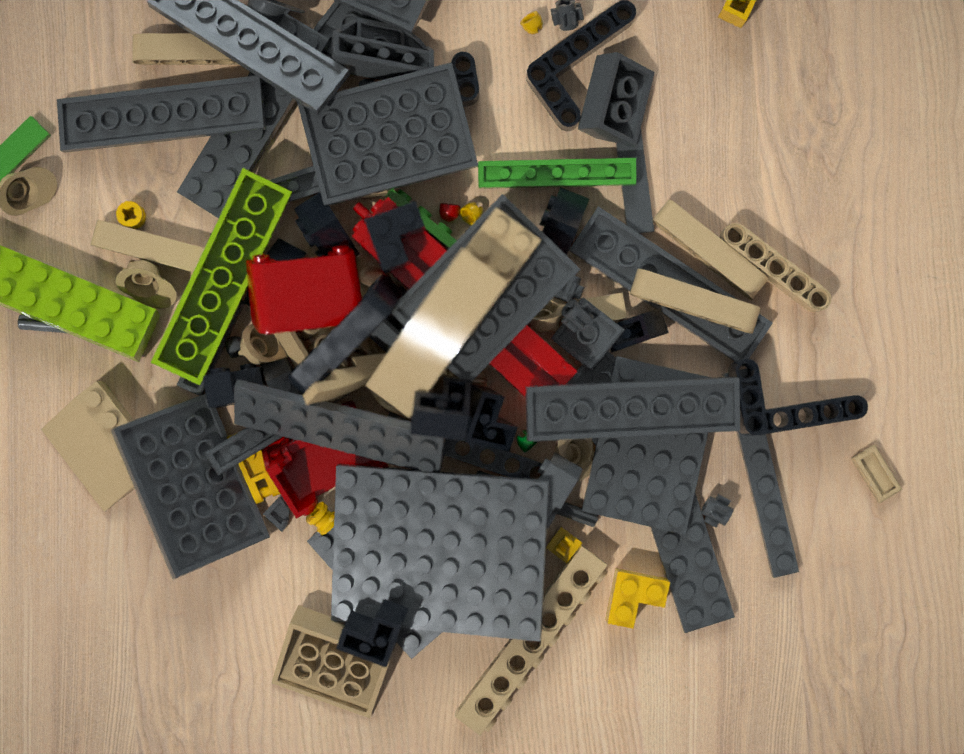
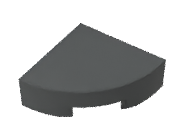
(278, 513)

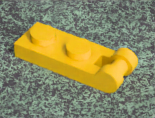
(253, 471)

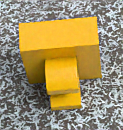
(563, 544)

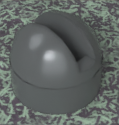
(233, 346)

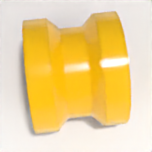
(135, 218)
(321, 518)

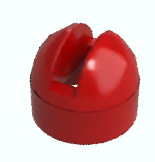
(449, 212)

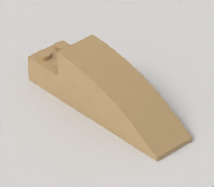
(453, 310)

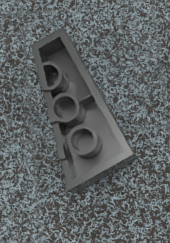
(562, 477)

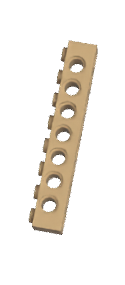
(469, 710)

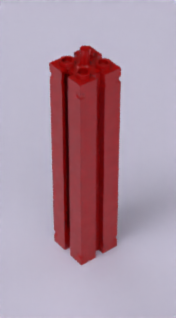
(523, 361)

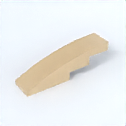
(344, 380)

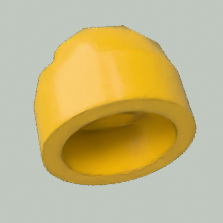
(532, 22)
(471, 213)

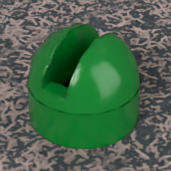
(523, 443)

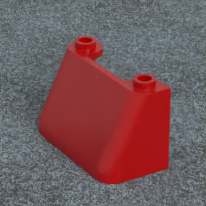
(302, 291)
(307, 470)

